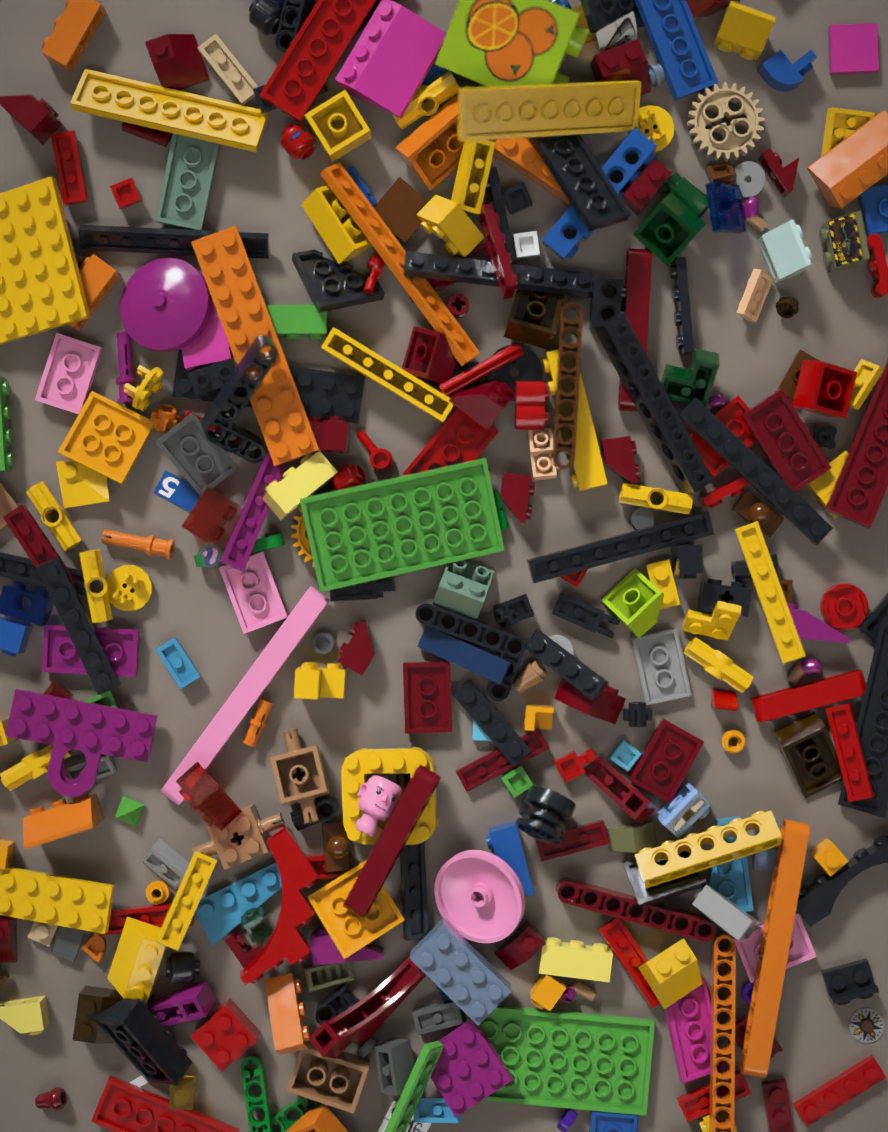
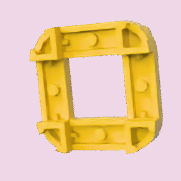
(384, 761)

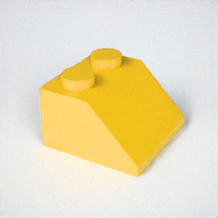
(744, 31)
(672, 973)

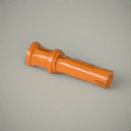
(149, 545)

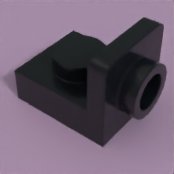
(513, 611)

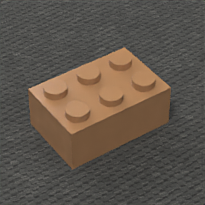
(329, 1080)

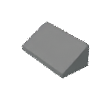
(77, 763)
(166, 863)

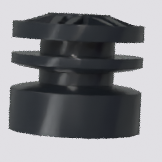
(546, 811)

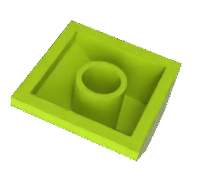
(635, 602)

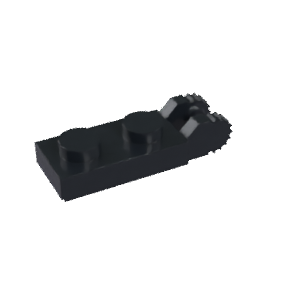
(582, 614)

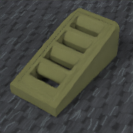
(311, 986)

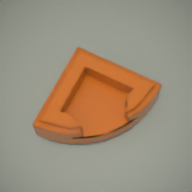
(95, 947)

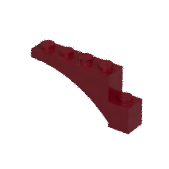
(368, 1014)

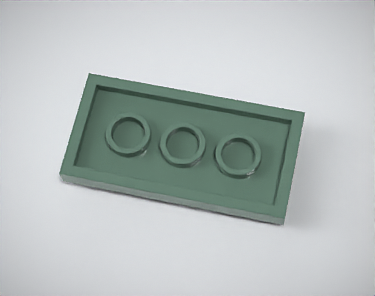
(187, 182)

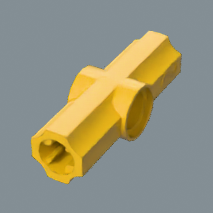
(438, 92)
(670, 500)
(45, 504)
(93, 570)
(718, 665)
(29, 768)

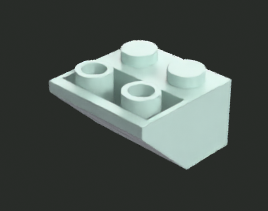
(785, 251)

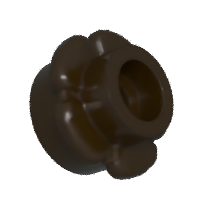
(787, 311)

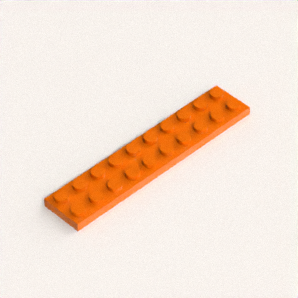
(243, 319)

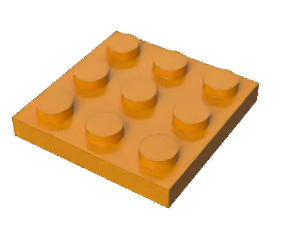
(106, 438)
(344, 927)

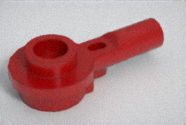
(376, 266)
(380, 458)

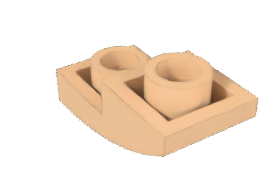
(541, 454)

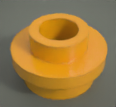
(733, 748)
(164, 889)

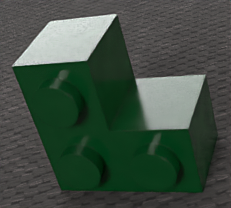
(694, 382)

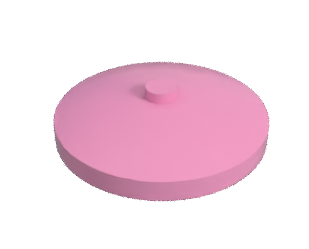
(479, 896)

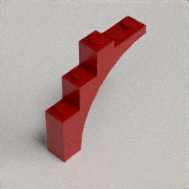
(286, 939)

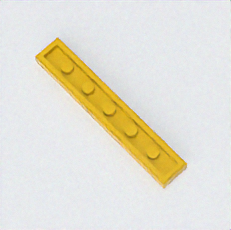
(769, 592)

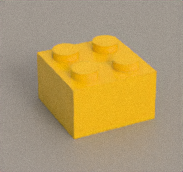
(338, 126)

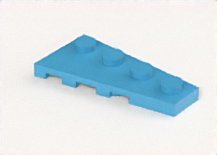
(732, 877)
(223, 908)

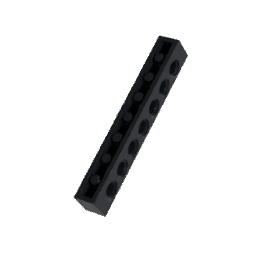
(653, 403)

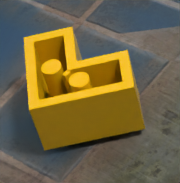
(451, 224)
(318, 682)

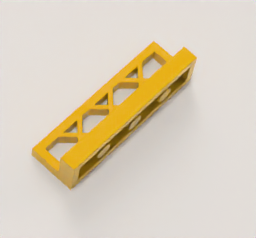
(186, 900)

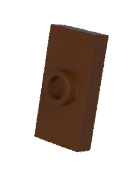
(790, 380)

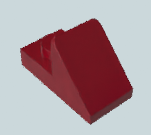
(781, 177)
(239, 946)

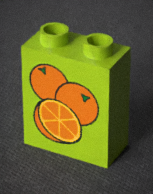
(511, 42)

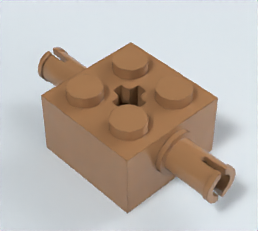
(286, 769)
(236, 851)

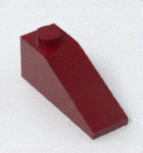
(621, 790)

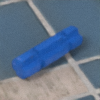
(361, 184)

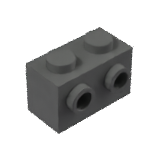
(393, 1064)

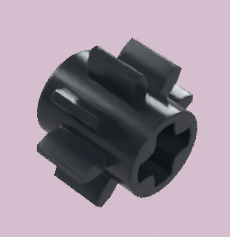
(637, 714)

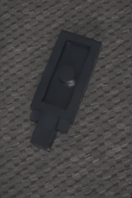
(362, 591)

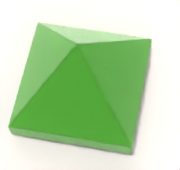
(129, 811)

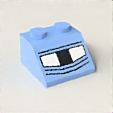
(683, 810)

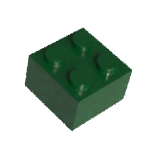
(669, 229)

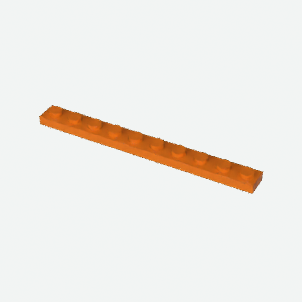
(393, 255)

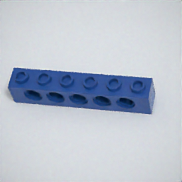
(636, 144)

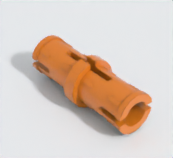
(257, 722)

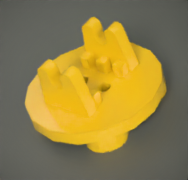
(659, 117)
(151, 384)
(135, 578)

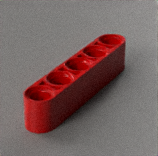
(809, 695)

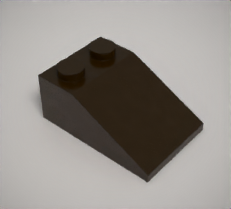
(534, 317)
(809, 754)
(90, 1004)

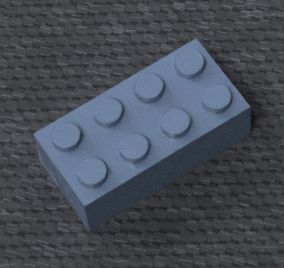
(460, 971)

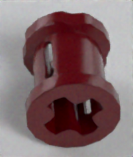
(463, 300)

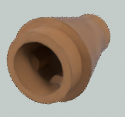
(530, 676)

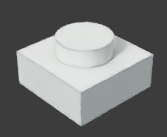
(526, 244)

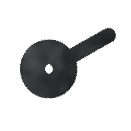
(527, 365)

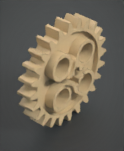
(732, 141)

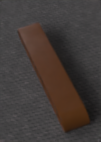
(571, 375)

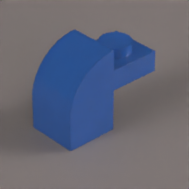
(782, 74)

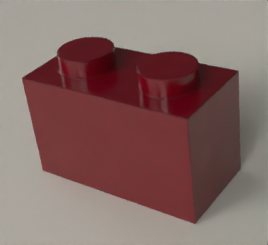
(646, 186)

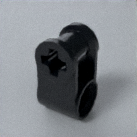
(337, 1002)

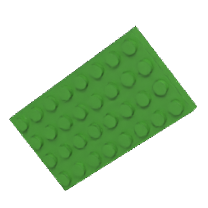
(402, 524)
(572, 1059)

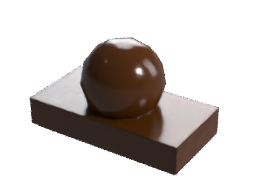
(755, 510)
(335, 847)

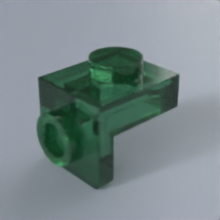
(256, 924)

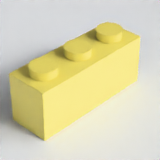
(298, 484)
(575, 960)

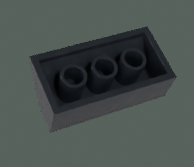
(144, 1041)

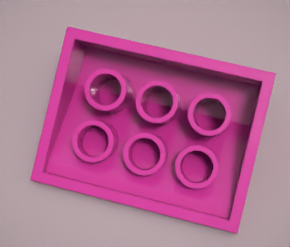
(391, 58)

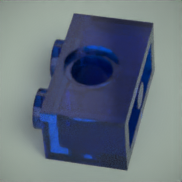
(11, 604)

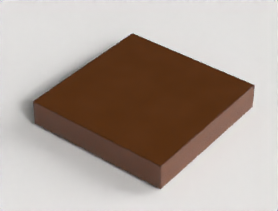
(400, 210)

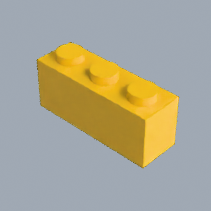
(473, 175)

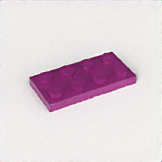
(62, 656)

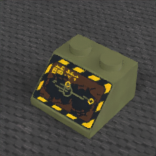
(844, 242)

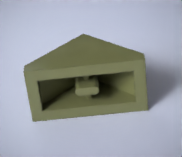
(631, 837)

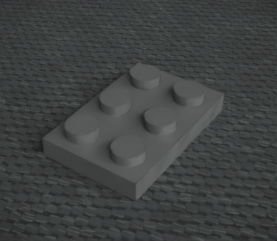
(195, 456)

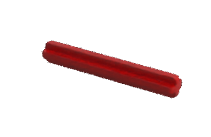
(481, 369)

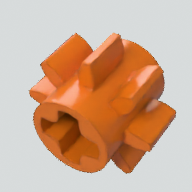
(164, 418)

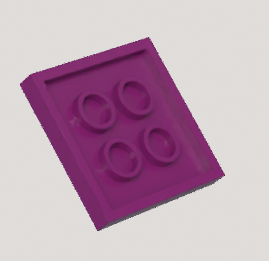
(468, 1068)

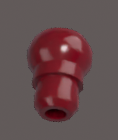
(54, 1099)

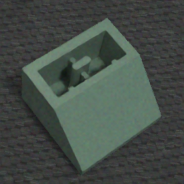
(463, 588)

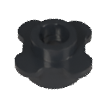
(829, 432)

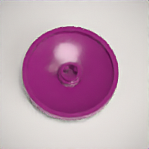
(165, 305)

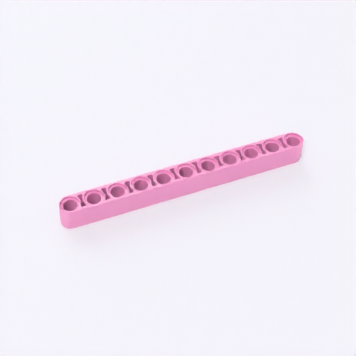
(249, 688)

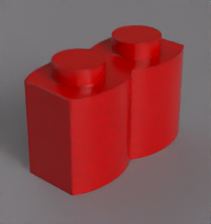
(530, 405)

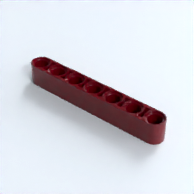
(636, 307)
(392, 841)
(645, 915)

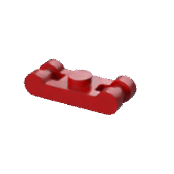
(877, 266)

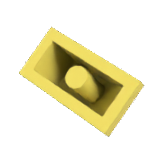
(26, 1014)

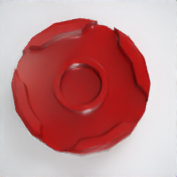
(844, 606)

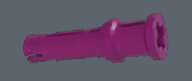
(125, 367)

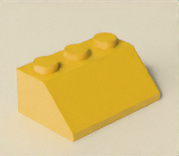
(335, 225)
(137, 960)

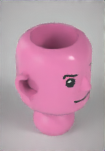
(377, 802)

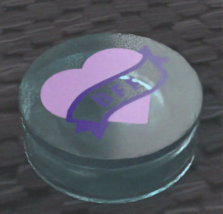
(210, 555)

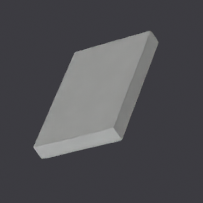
(661, 666)

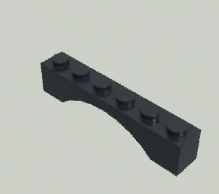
(819, 897)

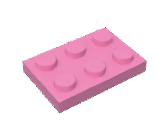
(68, 373)
(254, 593)
(799, 950)

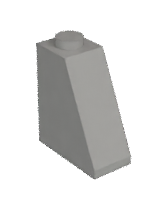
(725, 913)

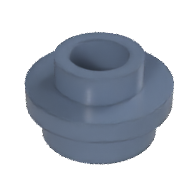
(656, 75)

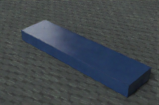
(464, 655)

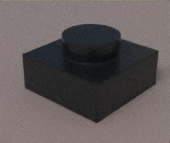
(517, 198)

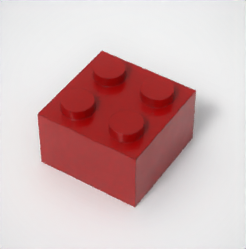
(824, 389)
(225, 1034)

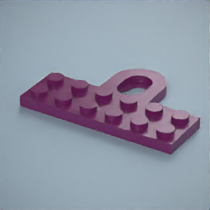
(83, 727)

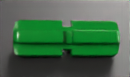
(501, 514)

